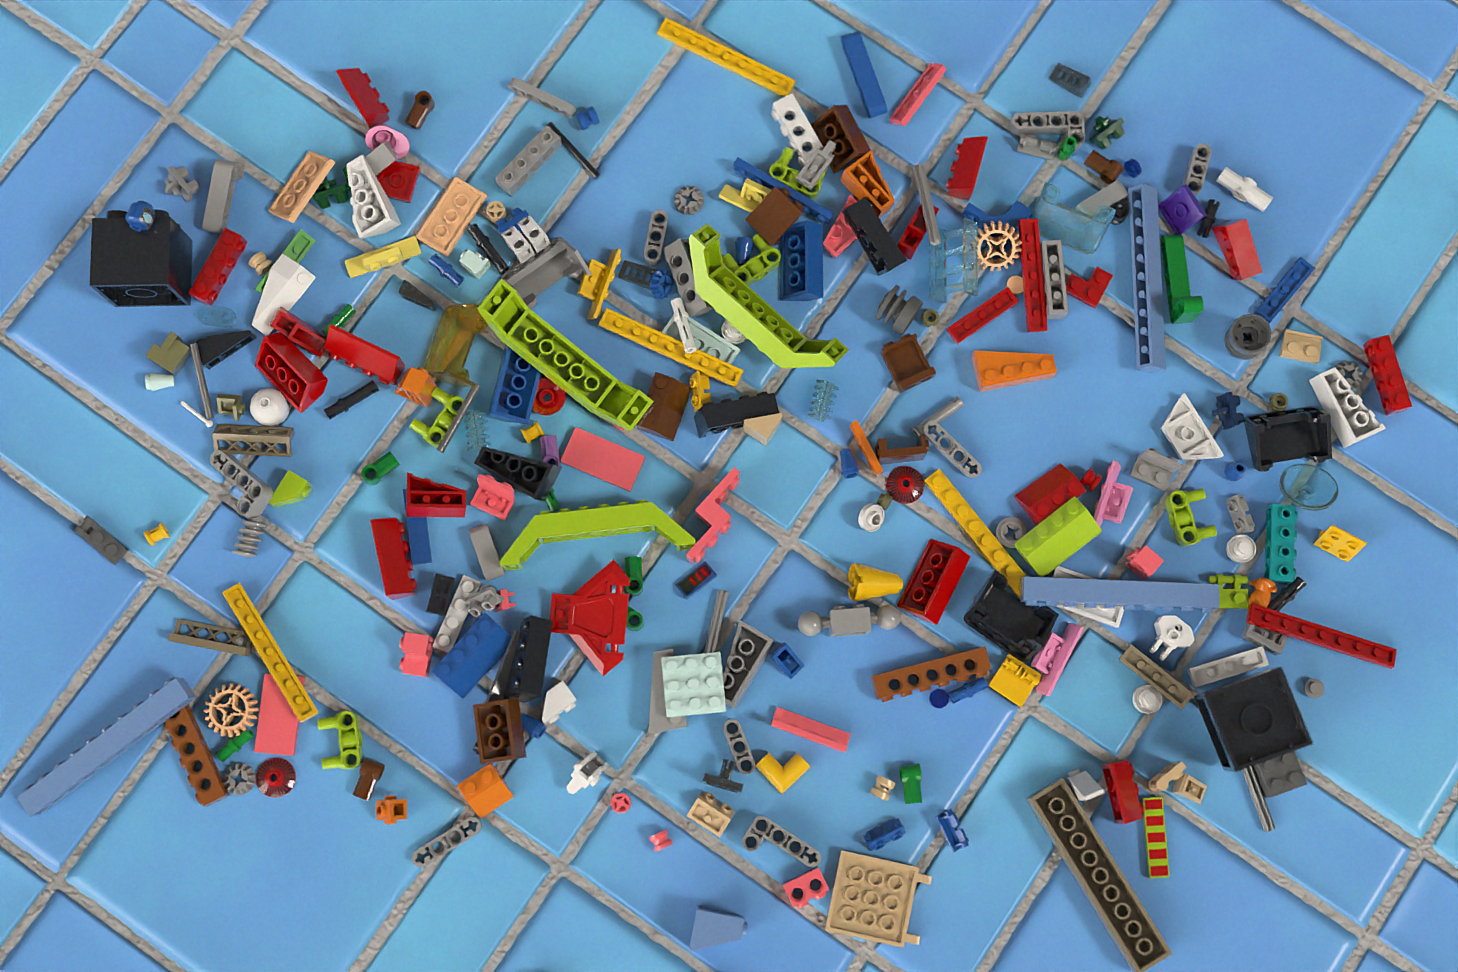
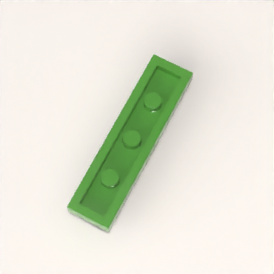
(295, 250)

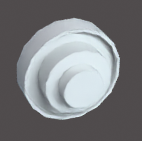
(732, 334)
(871, 517)
(1241, 548)
(1147, 699)

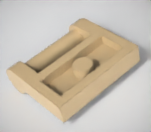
(1171, 772)

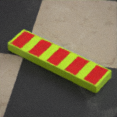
(1155, 837)

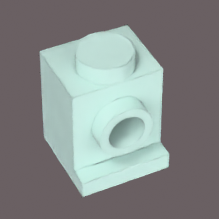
(474, 263)

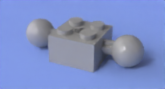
(849, 621)

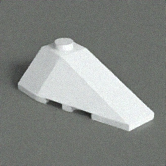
(370, 203)
(283, 288)

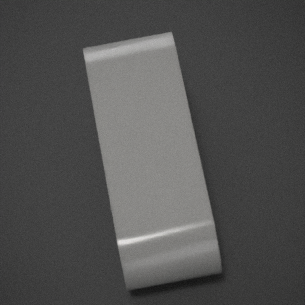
(1200, 164)
(1106, 197)
(656, 229)
(486, 552)
(732, 739)

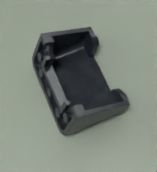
(1289, 436)
(1008, 621)

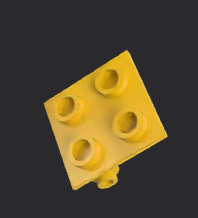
(1339, 543)
(1015, 680)

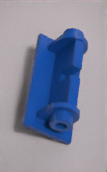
(893, 831)
(955, 838)

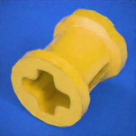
(532, 432)
(156, 534)

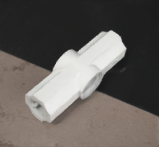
(1244, 189)

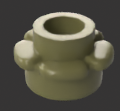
(930, 313)
(1278, 397)
(884, 500)

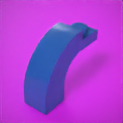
(1017, 212)

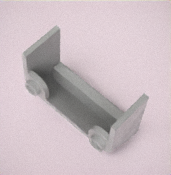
(545, 269)

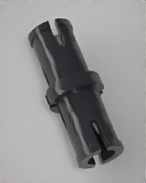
(1210, 219)

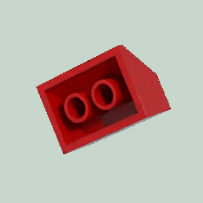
(364, 96)
(966, 167)
(1049, 493)
(1122, 792)

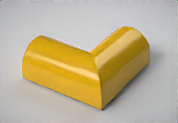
(782, 776)

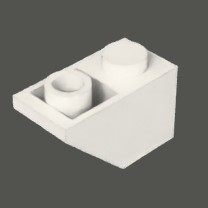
(556, 701)

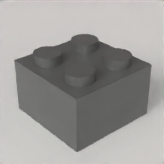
(1280, 775)

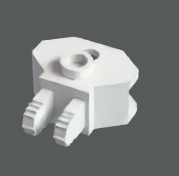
(1169, 636)
(585, 773)

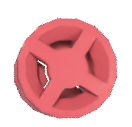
(618, 803)
(660, 840)

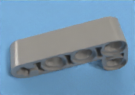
(1065, 127)
(221, 194)
(252, 501)
(784, 844)

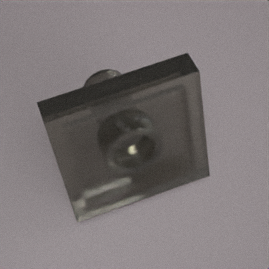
(723, 780)

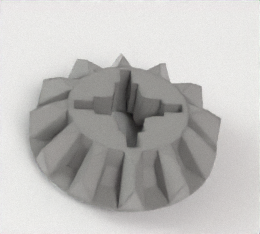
(692, 207)
(1356, 375)
(1012, 523)
(243, 787)

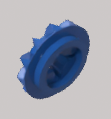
(657, 278)

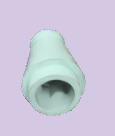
(158, 381)

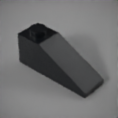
(219, 347)

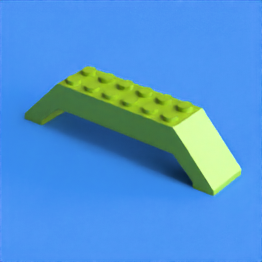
(751, 313)
(561, 359)
(594, 523)

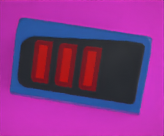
(696, 580)

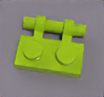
(1231, 598)

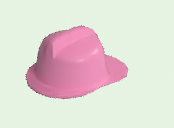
(384, 133)

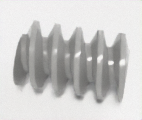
(249, 538)

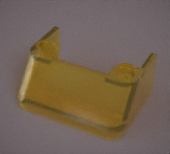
(453, 342)

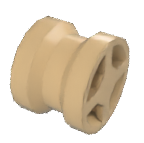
(493, 209)
(260, 263)

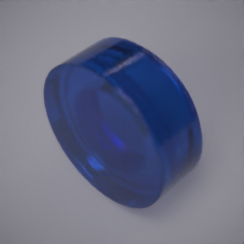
(1132, 168)
(938, 698)

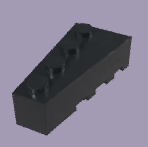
(873, 237)
(733, 413)
(521, 472)
(529, 660)

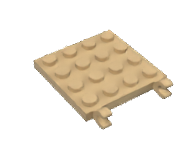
(873, 899)

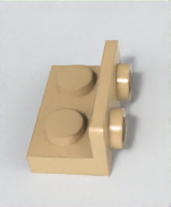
(711, 813)

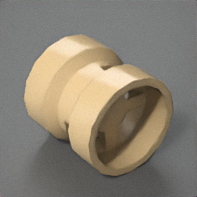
(881, 792)

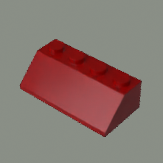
(363, 355)
(290, 371)
(393, 558)
(933, 581)

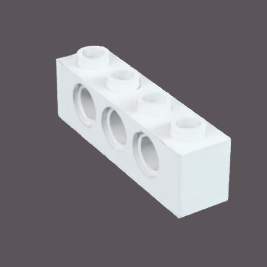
(789, 107)

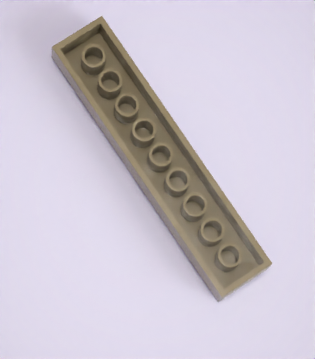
(1099, 876)

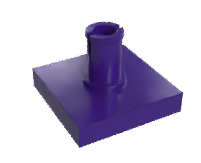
(1182, 210)

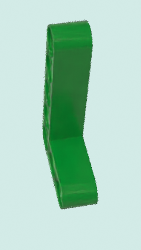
(1182, 306)

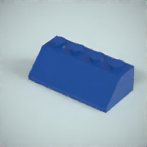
(802, 262)
(514, 389)
(473, 655)

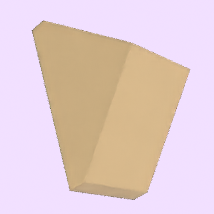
(1189, 788)

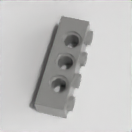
(528, 161)
(673, 254)
(1054, 279)

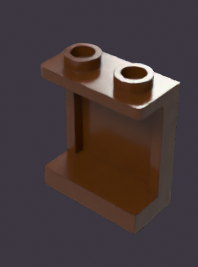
(775, 215)
(907, 362)
(900, 455)

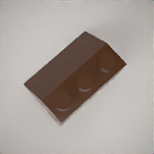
(841, 128)
(667, 409)
(499, 731)

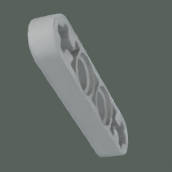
(542, 97)
(953, 447)
(447, 842)

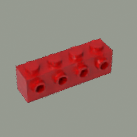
(218, 267)
(1387, 375)

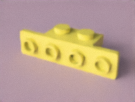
(747, 199)
(383, 257)

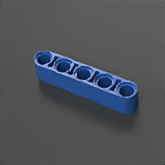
(863, 74)

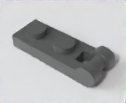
(101, 540)

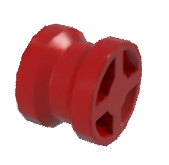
(1091, 479)

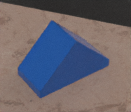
(787, 660)

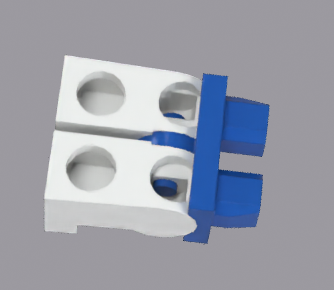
(518, 229)

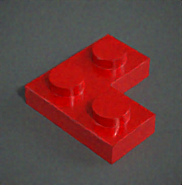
(1089, 291)

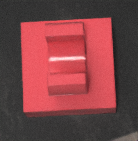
(505, 604)

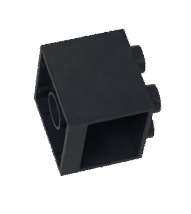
(141, 265)
(1253, 719)

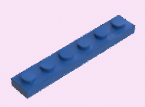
(744, 169)

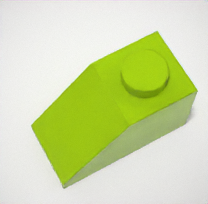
(290, 490)

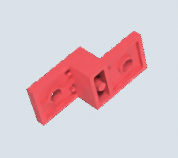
(714, 516)

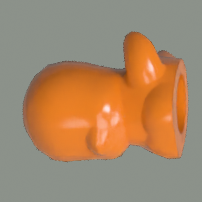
(1262, 592)

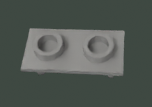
(1037, 147)
(1237, 507)

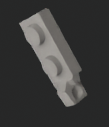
(816, 165)

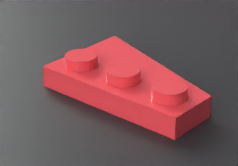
(841, 234)

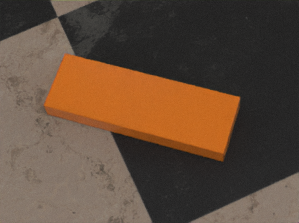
(866, 448)

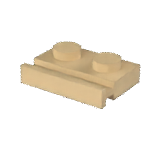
(1301, 346)

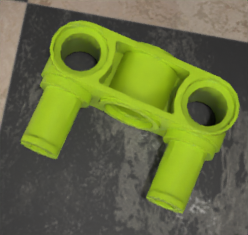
(789, 175)
(757, 266)
(442, 421)
(1182, 518)
(349, 740)

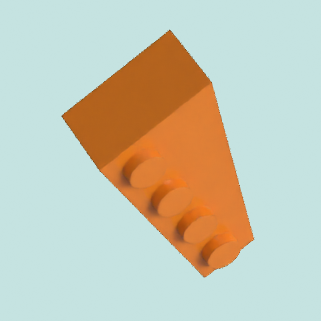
(1007, 369)

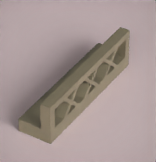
(251, 436)
(198, 642)
(1156, 676)

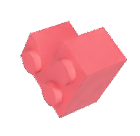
(418, 654)

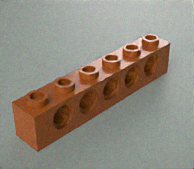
(977, 656)
(217, 789)

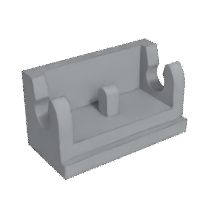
(381, 157)
(1271, 641)

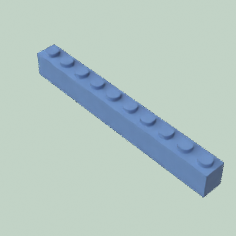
(1147, 278)
(1119, 593)
(106, 747)

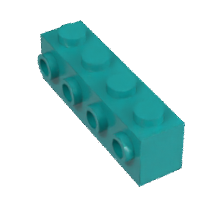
(1280, 543)

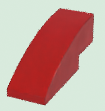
(914, 233)
(299, 331)

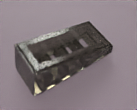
(1073, 88)
(647, 270)
(412, 294)

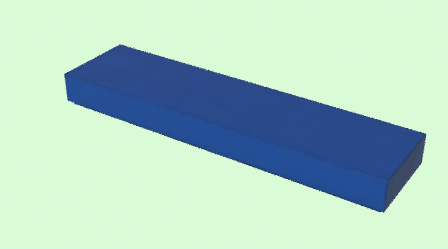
(1284, 290)
(418, 538)

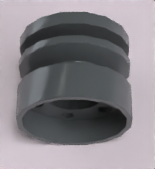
(898, 309)
(1249, 326)

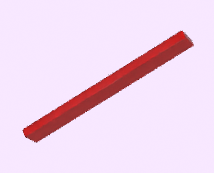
(1321, 635)

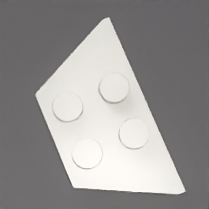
(1188, 433)

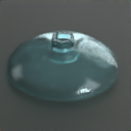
(1308, 487)

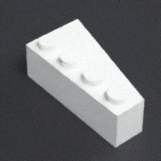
(1347, 412)

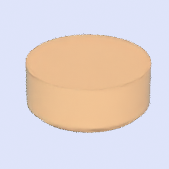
(1015, 284)

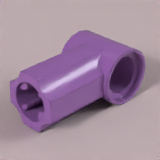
(549, 449)

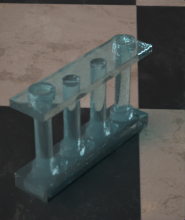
(937, 263)

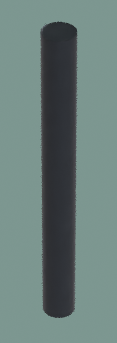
(578, 156)

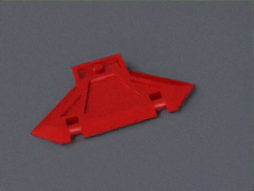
(595, 616)

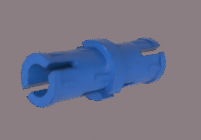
(446, 270)
(968, 690)

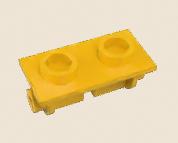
(699, 383)

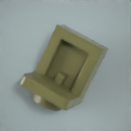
(230, 405)

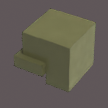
(171, 354)

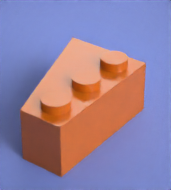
(866, 181)
(416, 386)

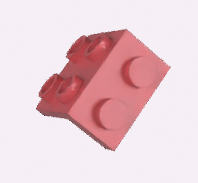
(493, 497)

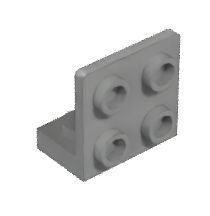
(1154, 468)

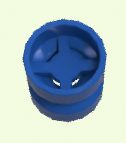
(582, 118)

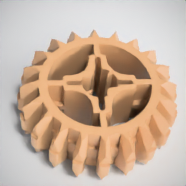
(1001, 240)
(234, 703)

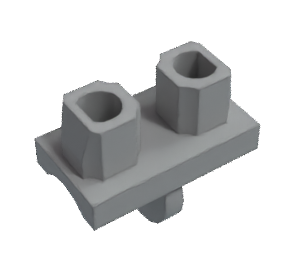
(177, 185)
(483, 600)

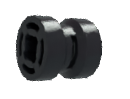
(1122, 212)

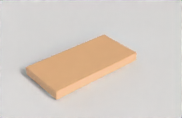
(301, 186)
(451, 216)

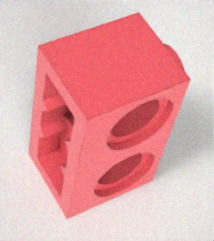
(1143, 561)
(803, 882)

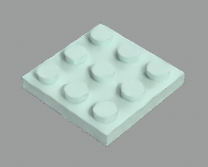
(693, 684)

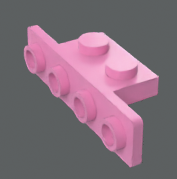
(1113, 497)
(1054, 656)

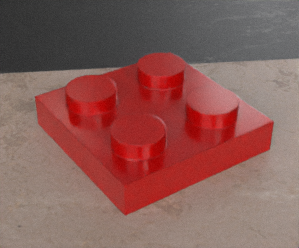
(399, 180)

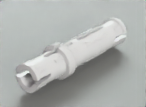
(689, 344)

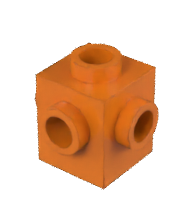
(391, 809)

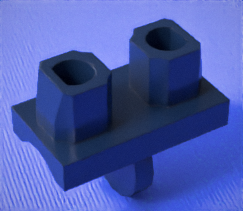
(1226, 410)

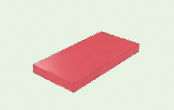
(602, 459)
(277, 721)

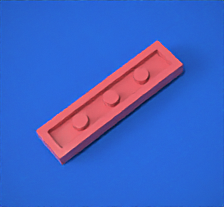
(917, 94)

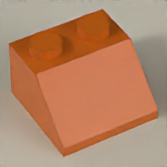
(485, 790)

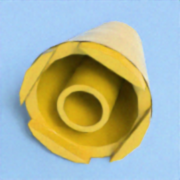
(872, 582)

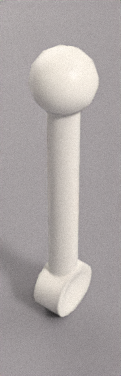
(209, 423)

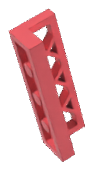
(810, 729)

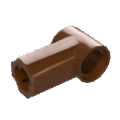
(419, 112)
(1107, 169)
(369, 775)

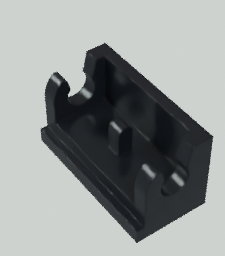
(440, 595)

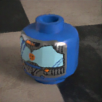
(140, 215)

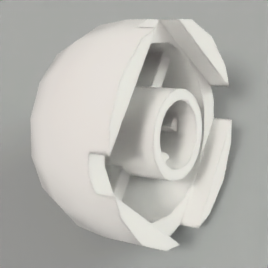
(269, 407)

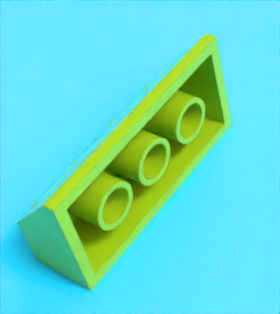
(1058, 537)

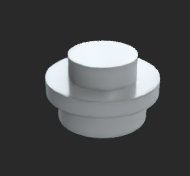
(1314, 688)

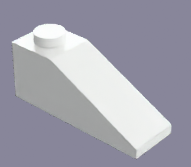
(1083, 785)

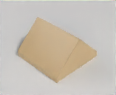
(763, 427)

